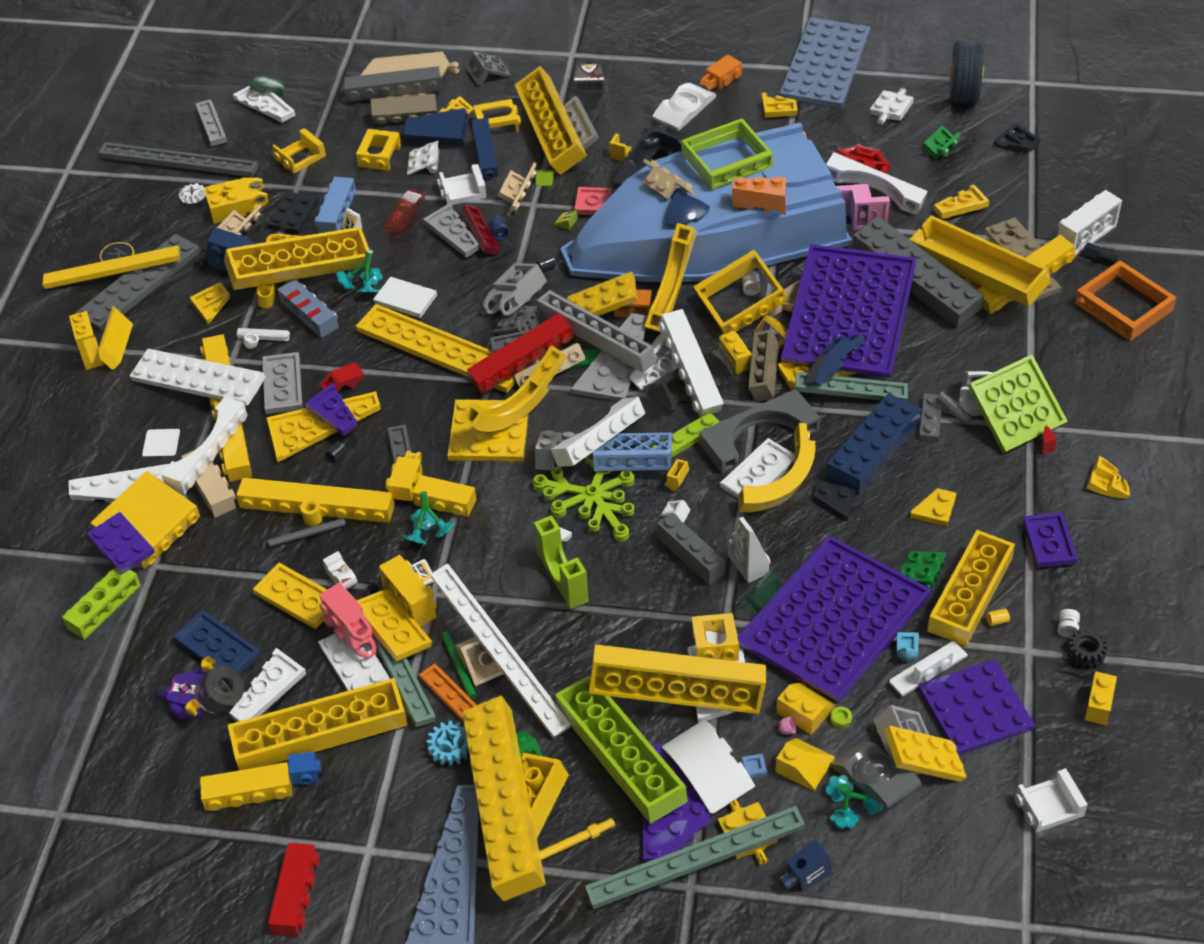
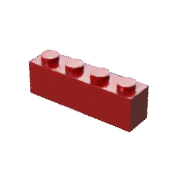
(293, 889)

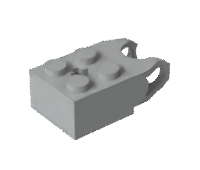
(515, 288)

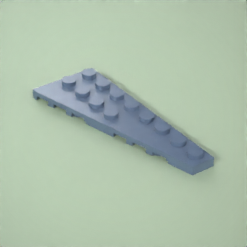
(449, 891)

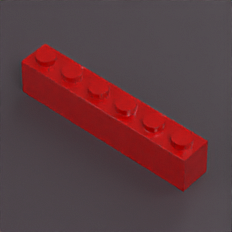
(519, 353)

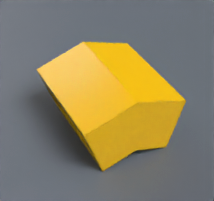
(682, 469)

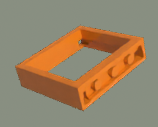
(1114, 318)

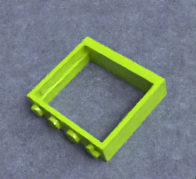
(743, 168)

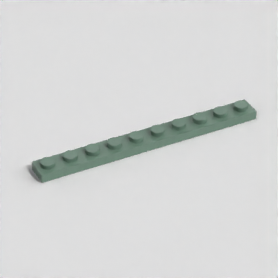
(694, 857)

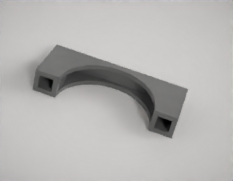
(786, 410)

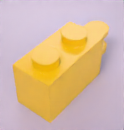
(405, 476)

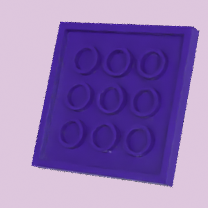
(976, 707)

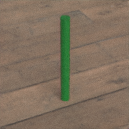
(458, 665)

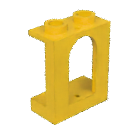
(512, 118)
(378, 138)
(307, 141)
(87, 347)
(716, 623)

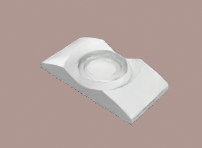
(683, 106)

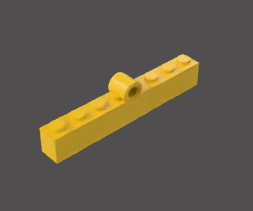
(315, 500)

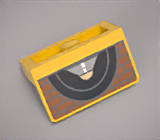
(778, 329)

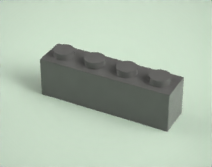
(691, 549)

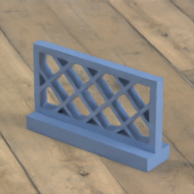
(634, 459)

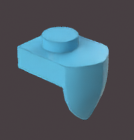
(907, 646)

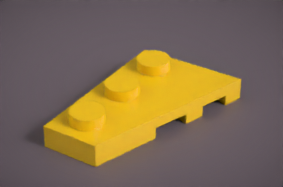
(961, 204)

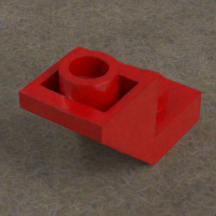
(347, 375)

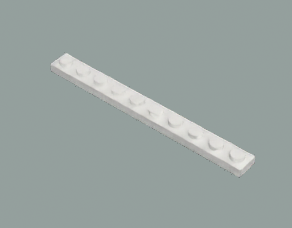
(501, 651)

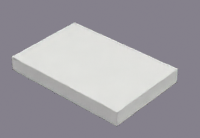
(405, 297)

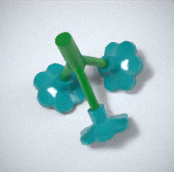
(369, 277)
(425, 519)
(842, 789)

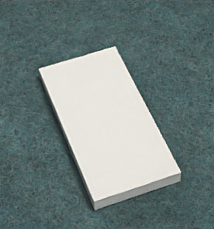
(759, 468)

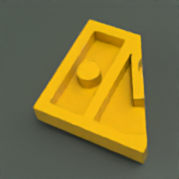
(210, 301)
(935, 508)

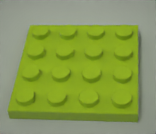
(1017, 403)

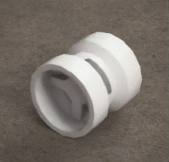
(751, 283)
(1068, 622)

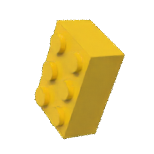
(409, 589)

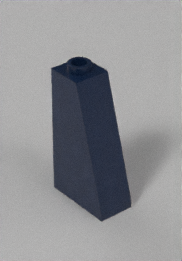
(444, 127)
(484, 147)

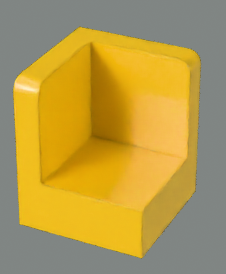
(617, 150)

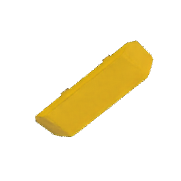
(114, 338)

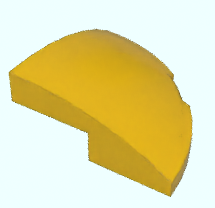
(1106, 480)

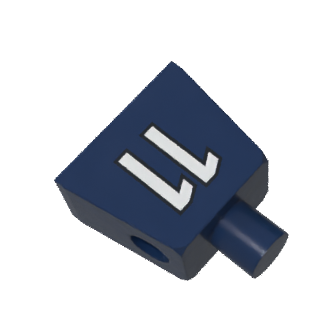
(807, 867)

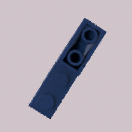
(830, 358)

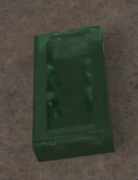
(764, 591)

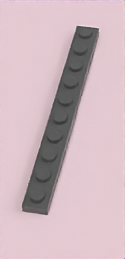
(178, 159)

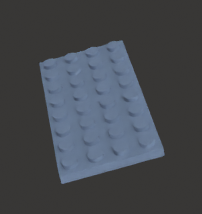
(825, 62)

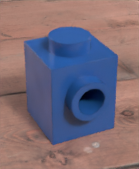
(304, 768)

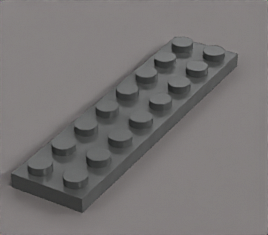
(137, 284)

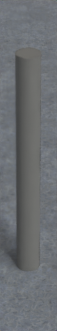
(306, 532)

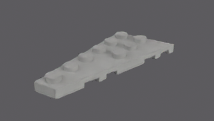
(607, 375)

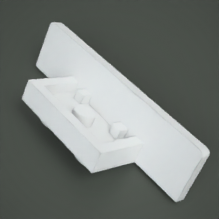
(927, 668)

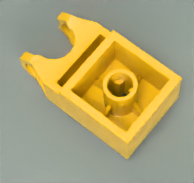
(235, 196)

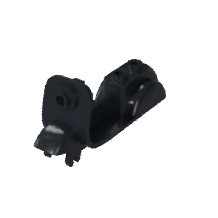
(651, 145)

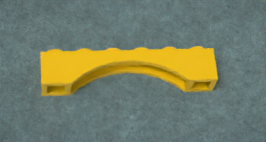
(677, 262)

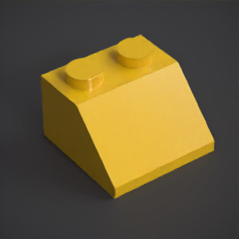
(804, 706)

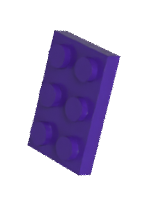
(1049, 540)
(120, 543)

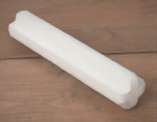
(265, 334)

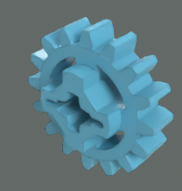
(441, 743)

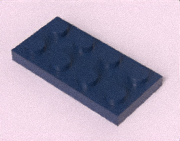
(210, 638)

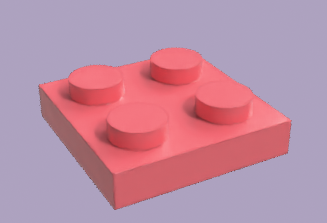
(591, 199)

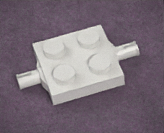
(891, 105)

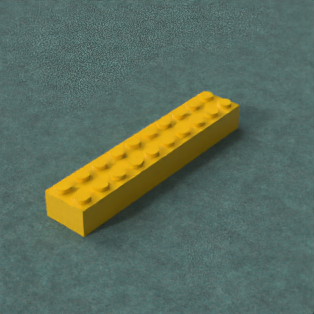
(503, 799)

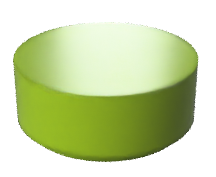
(841, 717)

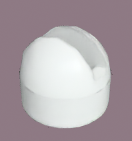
(250, 340)

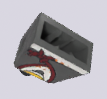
(589, 78)

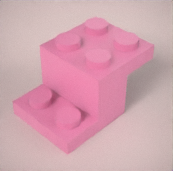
(862, 207)

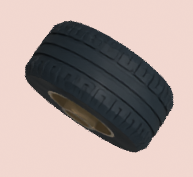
(966, 72)

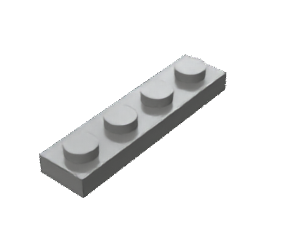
(211, 122)

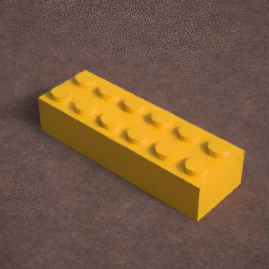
(971, 588)

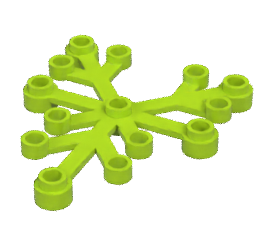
(590, 494)

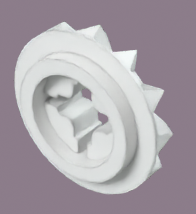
(198, 193)

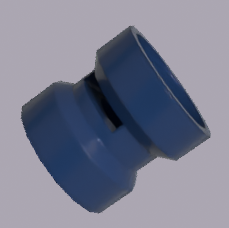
(498, 228)

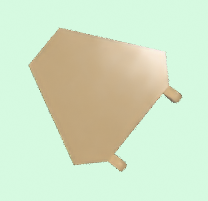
(408, 62)

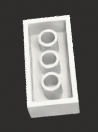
(1091, 220)

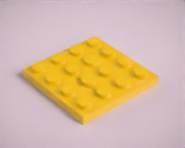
(475, 445)

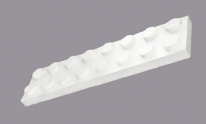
(197, 376)

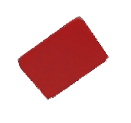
(1048, 441)

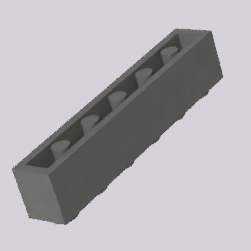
(393, 83)

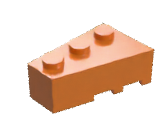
(761, 193)

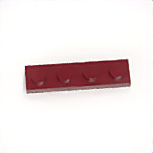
(480, 229)

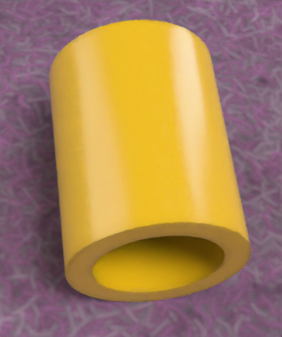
(998, 617)

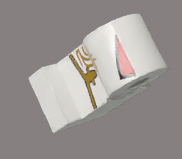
(339, 571)

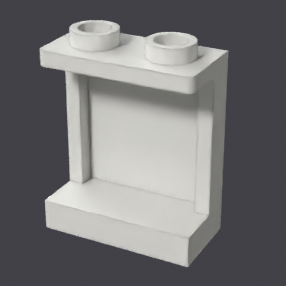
(462, 187)
(1051, 802)

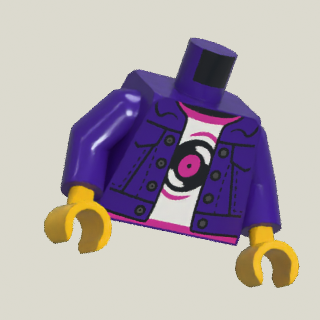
(181, 693)

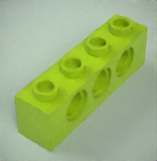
(100, 602)

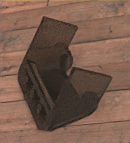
(670, 388)

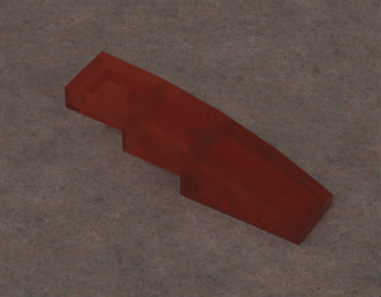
(403, 210)

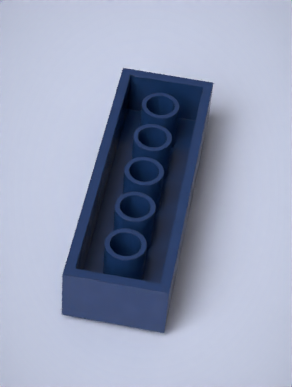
(873, 443)

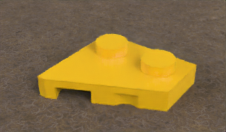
(778, 106)

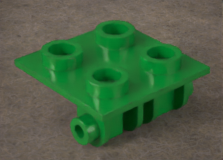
(923, 567)

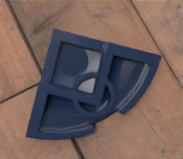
(685, 209)

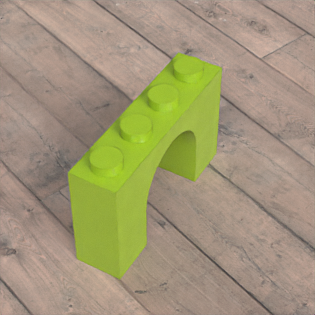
(568, 576)

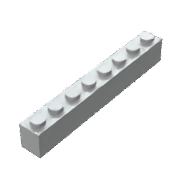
(599, 332)

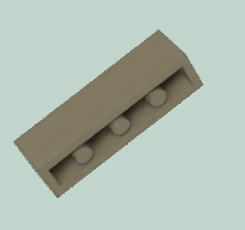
(402, 108)
(763, 365)

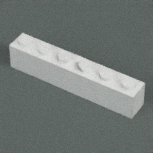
(690, 363)

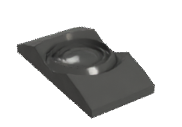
(876, 773)

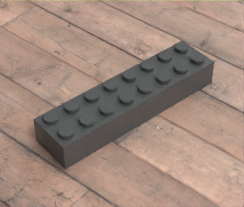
(932, 281)

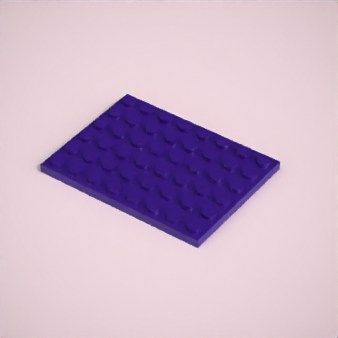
(847, 296)
(833, 618)

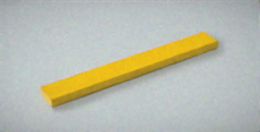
(111, 267)

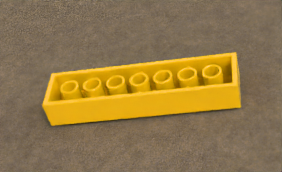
(550, 120)
(295, 258)
(677, 679)
(317, 725)

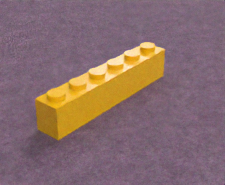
(1051, 255)

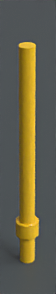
(592, 832)

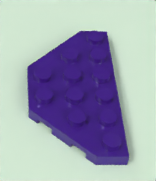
(678, 826)

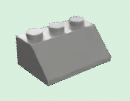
(899, 718)

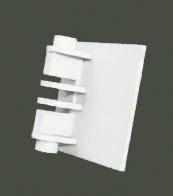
(423, 158)

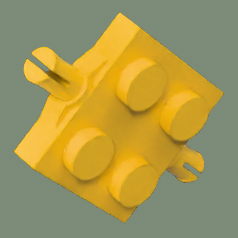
(741, 817)

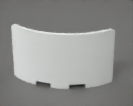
(709, 765)

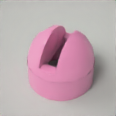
(787, 726)

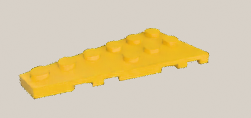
(302, 428)

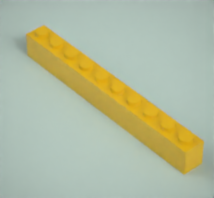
(235, 450)

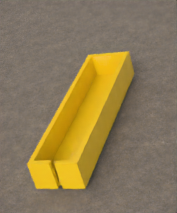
(983, 261)

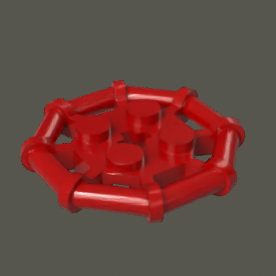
(865, 156)

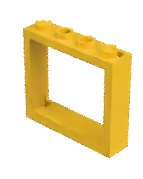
(729, 275)

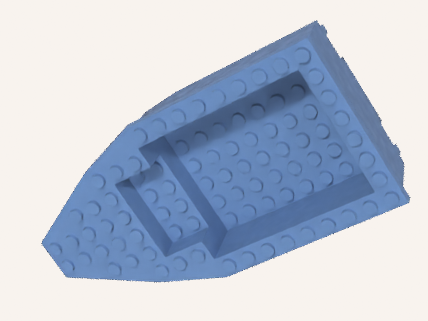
(633, 234)

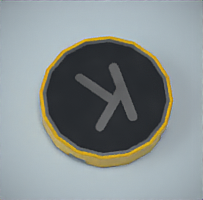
(116, 250)

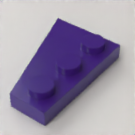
(332, 410)

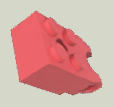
(347, 619)

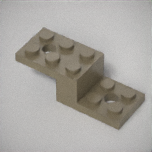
(1021, 244)

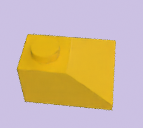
(803, 763)

